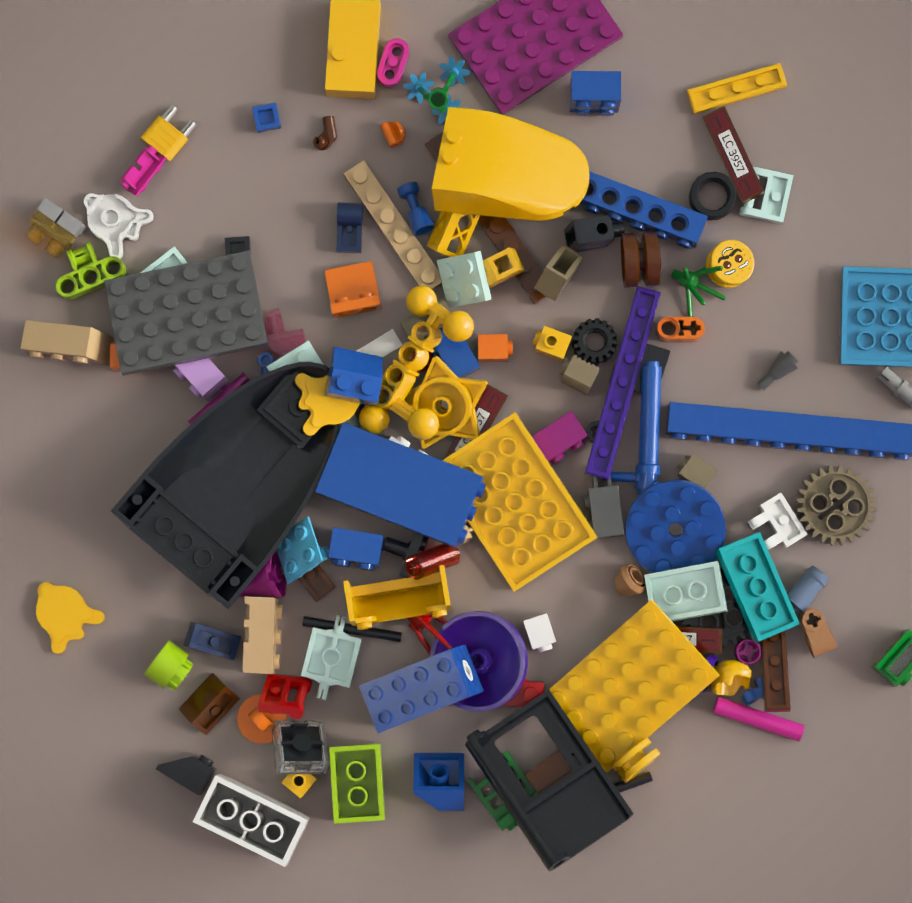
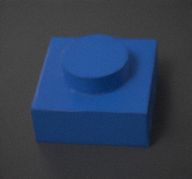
(266, 117)

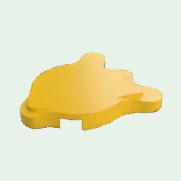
(322, 409)
(63, 613)

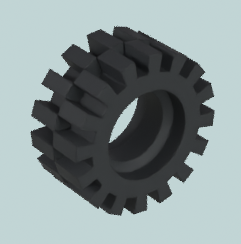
(602, 328)

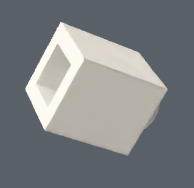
(539, 633)

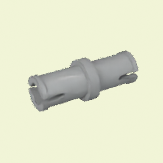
(897, 385)

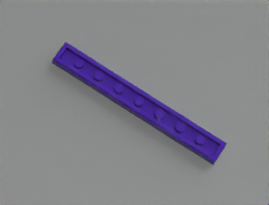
(622, 383)

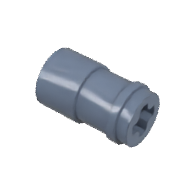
(805, 590)

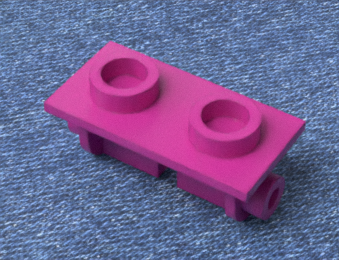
(136, 179)

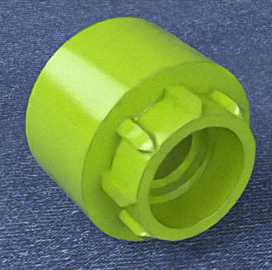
(169, 667)

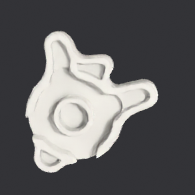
(115, 219)

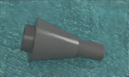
(782, 366)

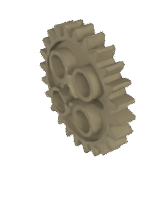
(849, 522)

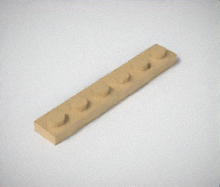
(393, 226)

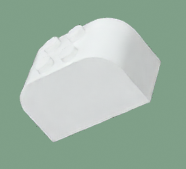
(251, 819)

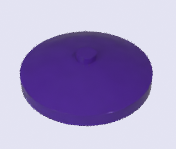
(495, 652)

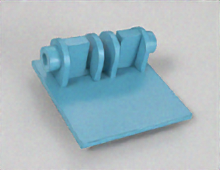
(300, 551)

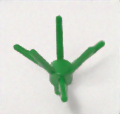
(691, 280)

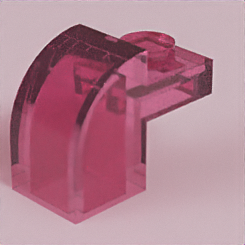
(282, 342)

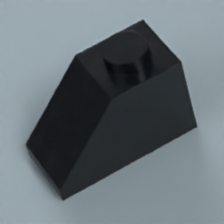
(190, 772)

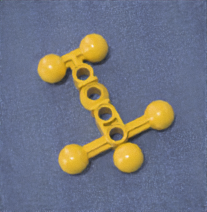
(456, 326)

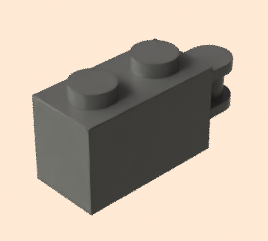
(604, 509)

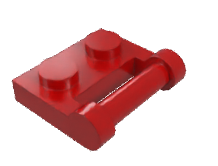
(276, 693)

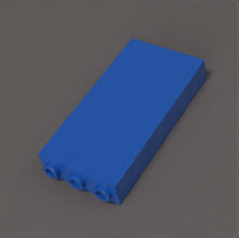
(401, 485)

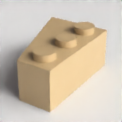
(261, 635)

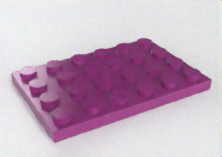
(531, 44)

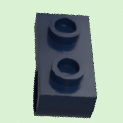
(349, 227)

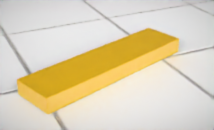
(736, 88)

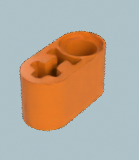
(686, 336)

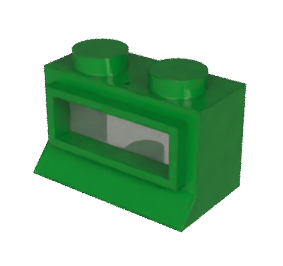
(897, 662)

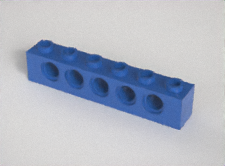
(646, 203)

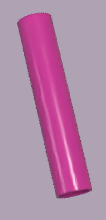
(758, 719)

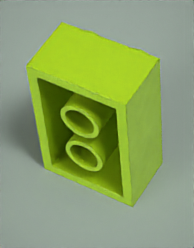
(357, 783)

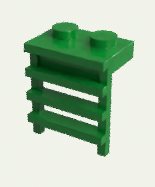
(501, 813)

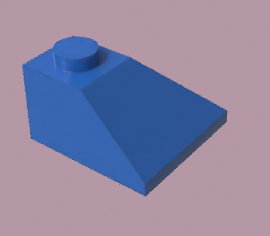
(440, 780)

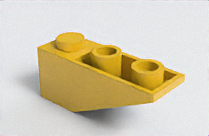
(502, 266)

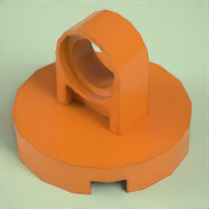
(256, 725)

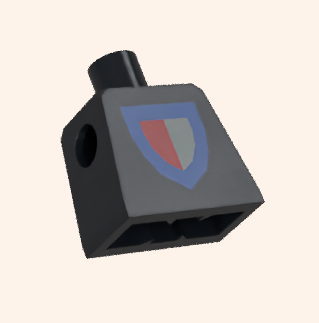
(592, 233)

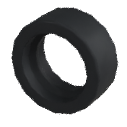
(715, 177)

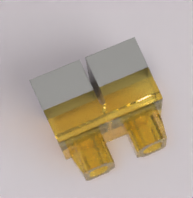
(55, 224)

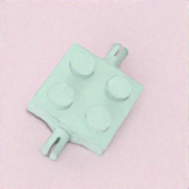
(331, 657)

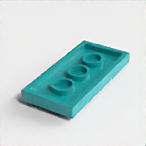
(757, 587)

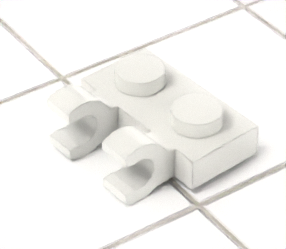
(782, 520)

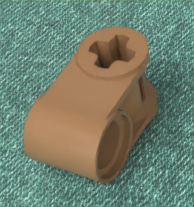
(817, 636)

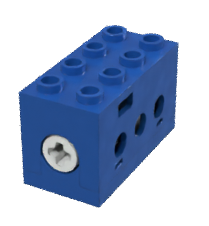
(421, 688)

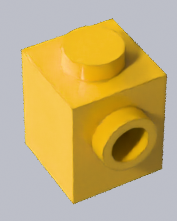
(552, 343)

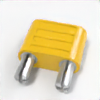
(165, 137)

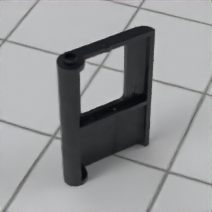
(570, 811)

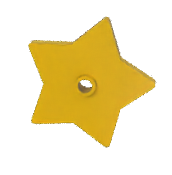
(459, 393)

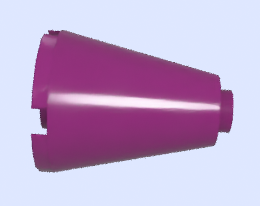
(268, 581)

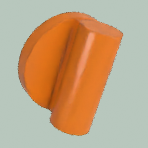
(393, 133)

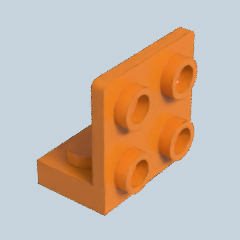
(352, 289)

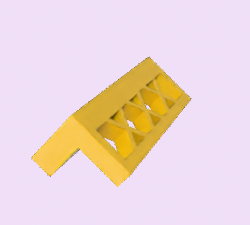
(444, 232)

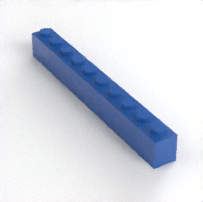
(789, 429)

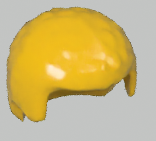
(731, 677)

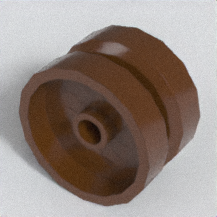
(643, 259)

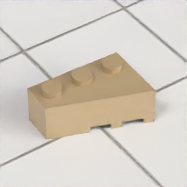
(66, 342)

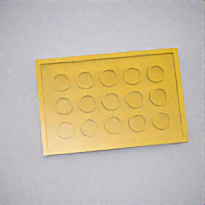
(525, 509)
(632, 684)

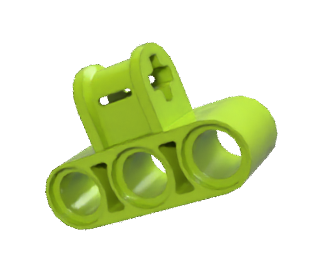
(84, 263)

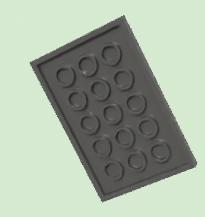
(186, 313)

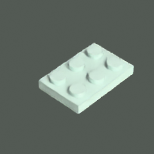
(688, 591)

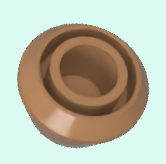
(630, 581)

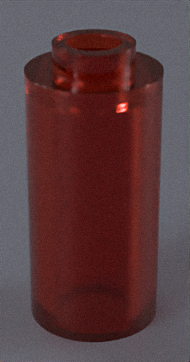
(429, 560)

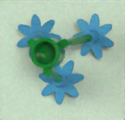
(438, 97)

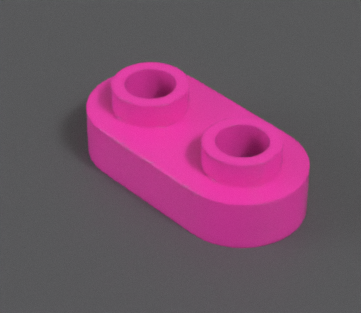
(393, 63)

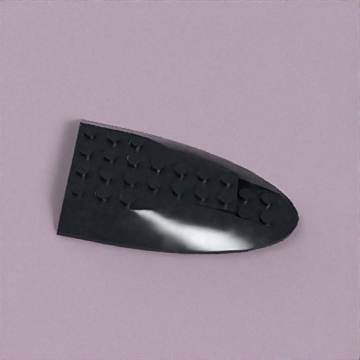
(232, 484)

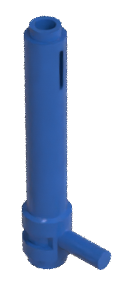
(647, 467)

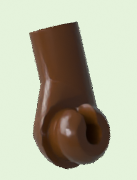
(328, 136)

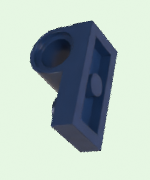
(212, 641)

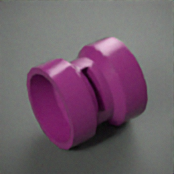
(747, 651)

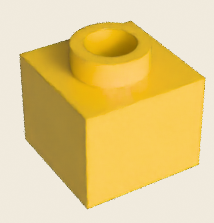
(300, 791)

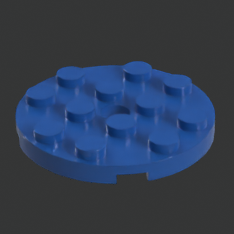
(668, 504)

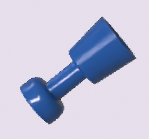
(418, 216)

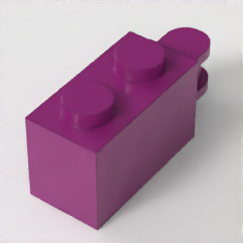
(560, 437)

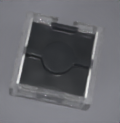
(300, 747)

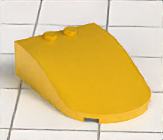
(506, 168)

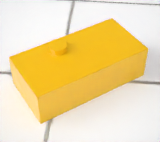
(353, 48)

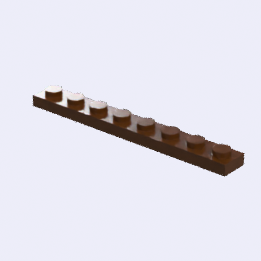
(503, 237)

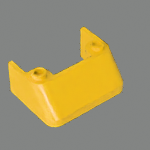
(397, 599)

